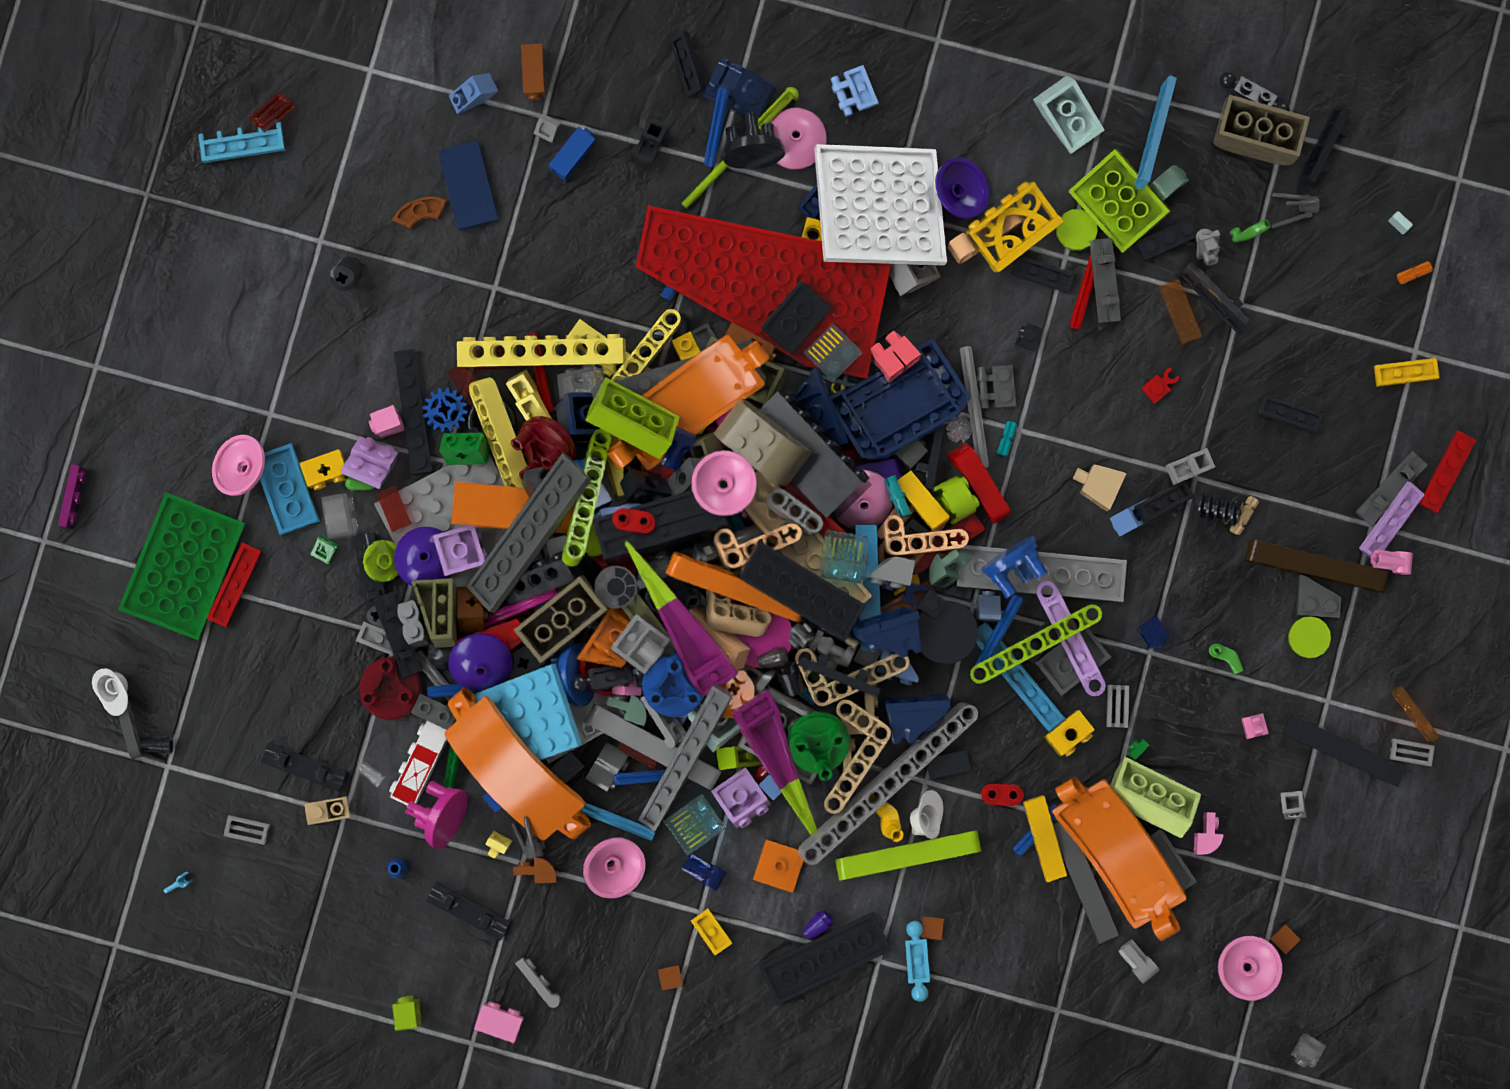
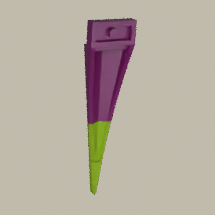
(698, 651)
(765, 734)

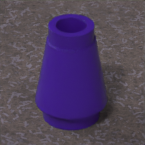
(818, 924)

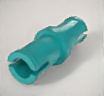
(897, 497)

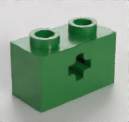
(464, 448)

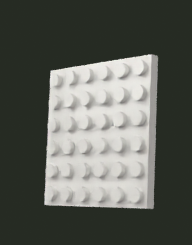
(879, 205)

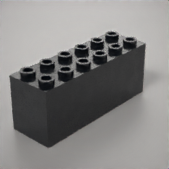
(828, 474)
(678, 523)

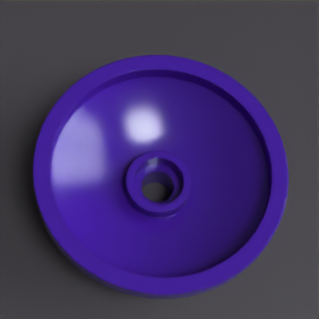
(969, 185)
(408, 555)
(480, 652)

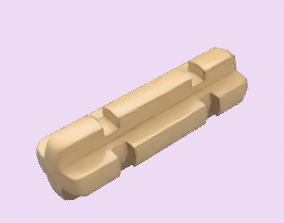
(1251, 503)

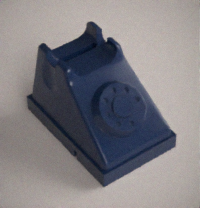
(746, 89)
(573, 412)
(890, 631)
(914, 715)

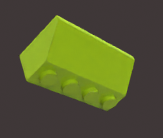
(633, 418)

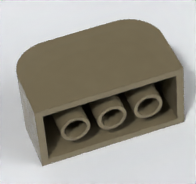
(1260, 131)
(762, 443)
(561, 619)

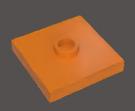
(778, 866)

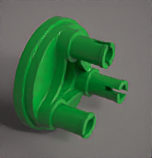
(818, 743)

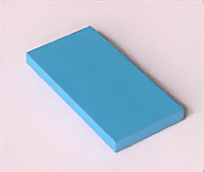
(287, 490)

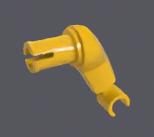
(890, 821)

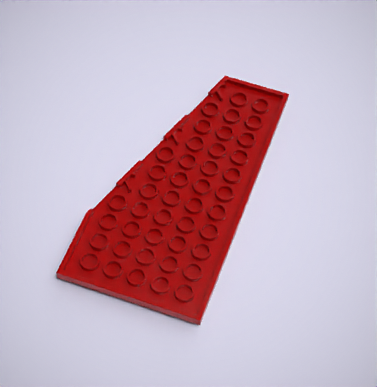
(751, 271)

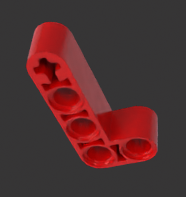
(980, 482)

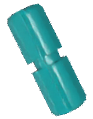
(1008, 434)

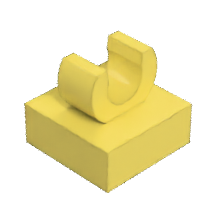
(498, 844)

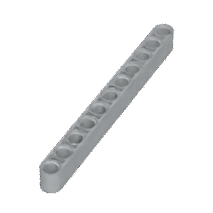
(878, 783)

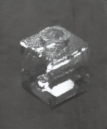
(1307, 1051)

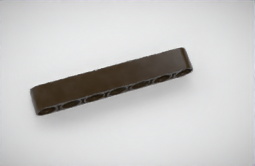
(1316, 566)

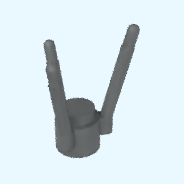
(1306, 204)
(532, 847)

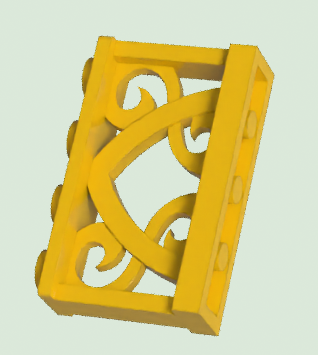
(1042, 226)

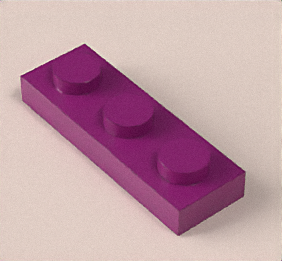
(72, 496)

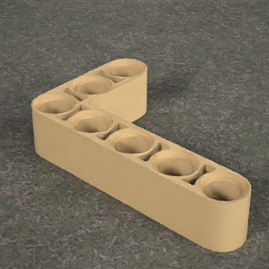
(732, 617)
(830, 688)
(859, 757)

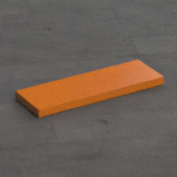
(492, 506)

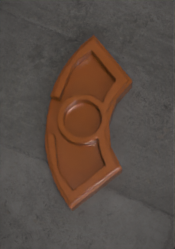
(419, 210)

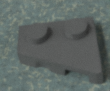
(1316, 600)

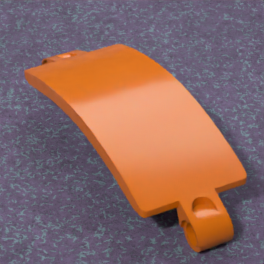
(701, 391)
(511, 770)
(1121, 854)

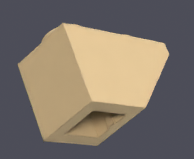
(327, 810)

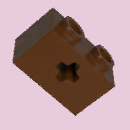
(470, 611)

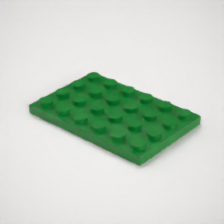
(181, 566)

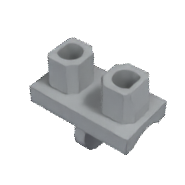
(1208, 246)

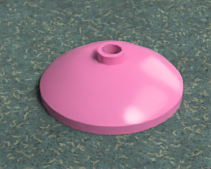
(798, 151)
(238, 465)
(724, 467)
(877, 506)
(621, 875)
(1264, 970)

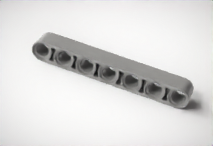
(647, 743)

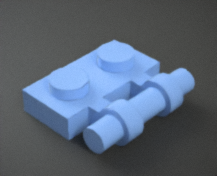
(860, 89)

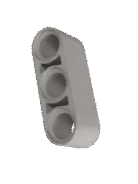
(784, 511)

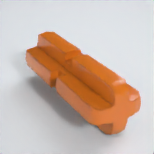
(1412, 273)

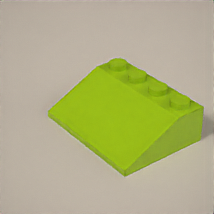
(1116, 204)

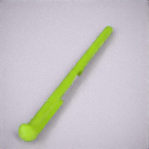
(789, 94)

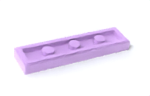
(1392, 519)

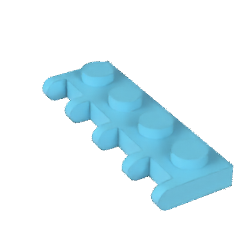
(241, 144)

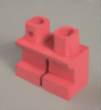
(897, 357)

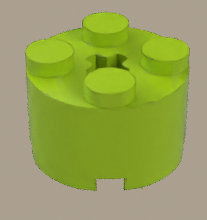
(956, 498)

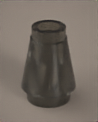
(774, 658)

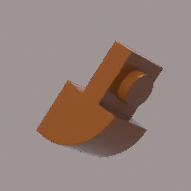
(542, 869)

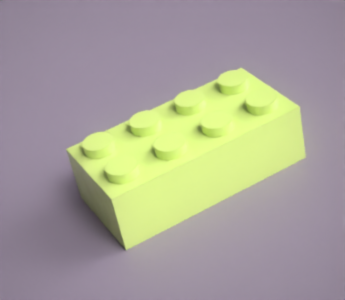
(1155, 797)

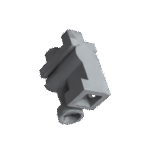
(827, 646)

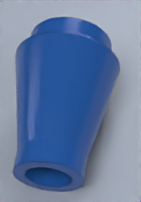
(403, 867)

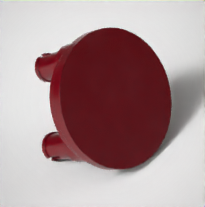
(543, 442)
(386, 692)

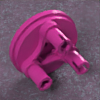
(774, 636)
(444, 818)

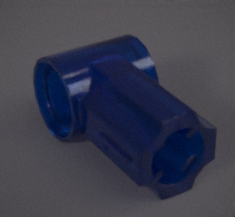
(680, 445)
(708, 873)

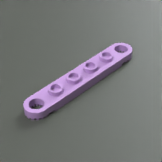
(1074, 645)

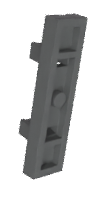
(1105, 280)
(1386, 492)

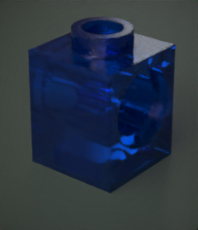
(909, 592)
(1153, 633)

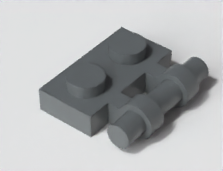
(1003, 387)

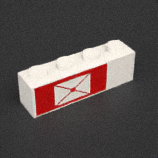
(420, 765)

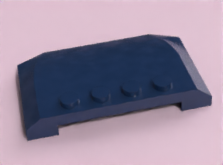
(892, 415)

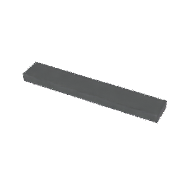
(1085, 885)

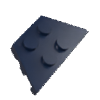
(817, 401)

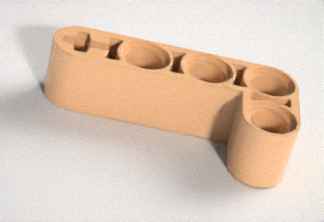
(962, 246)
(925, 538)
(741, 550)

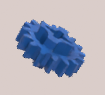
(436, 412)

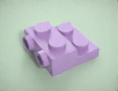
(370, 462)
(460, 550)
(741, 798)

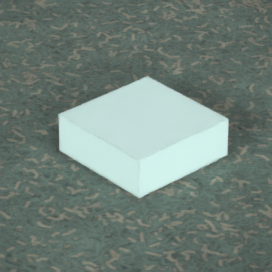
(1400, 222)

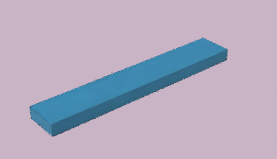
(1155, 132)
(872, 605)
(1023, 684)

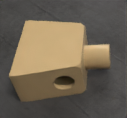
(1100, 484)

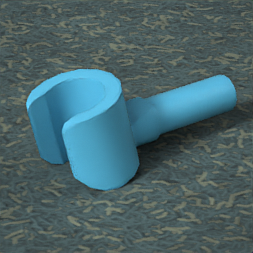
(180, 882)

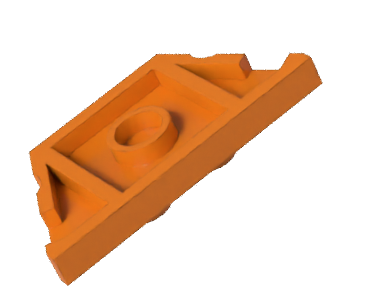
(606, 633)

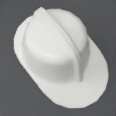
(112, 690)
(928, 816)

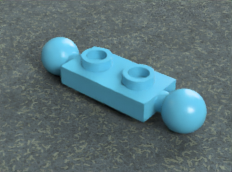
(917, 961)

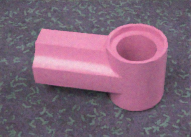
(1397, 561)

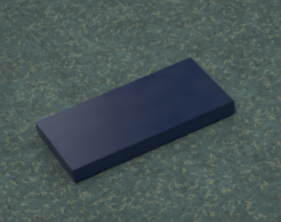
(468, 185)

